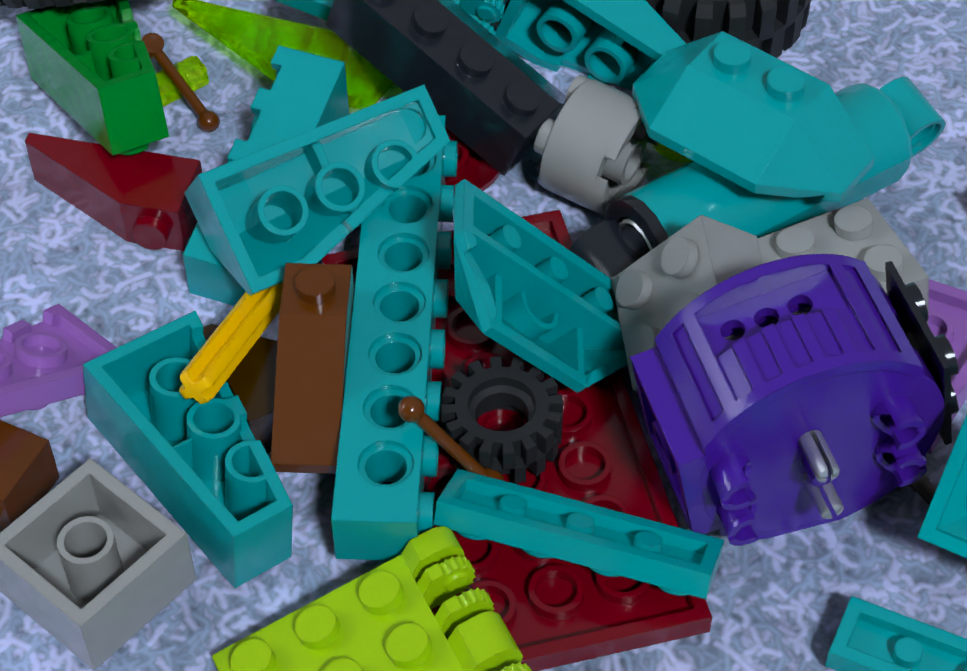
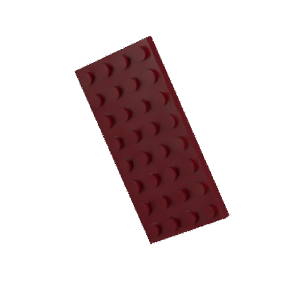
(551, 605)

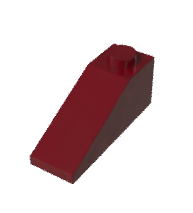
(128, 194)

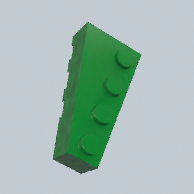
(97, 71)

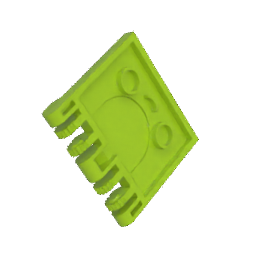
(388, 621)

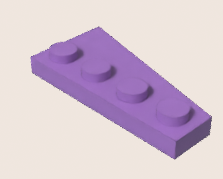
(46, 360)

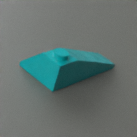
(596, 37)
(312, 188)

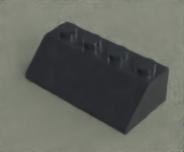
(471, 76)

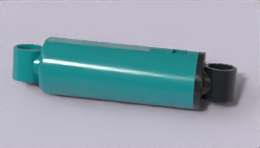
(891, 119)

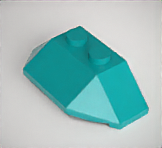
(752, 119)
(534, 293)

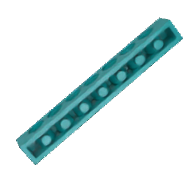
(393, 358)

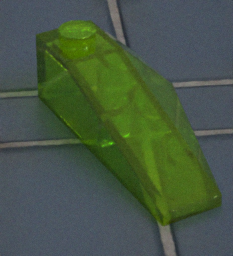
(258, 36)

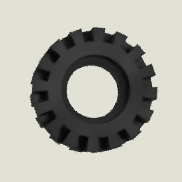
(510, 390)

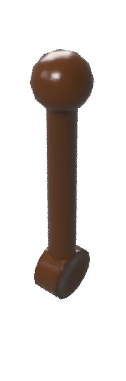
(207, 120)
(412, 411)

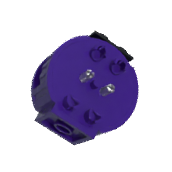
(795, 395)

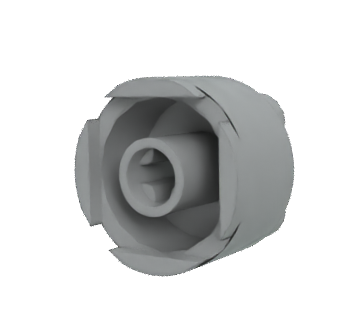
(593, 146)

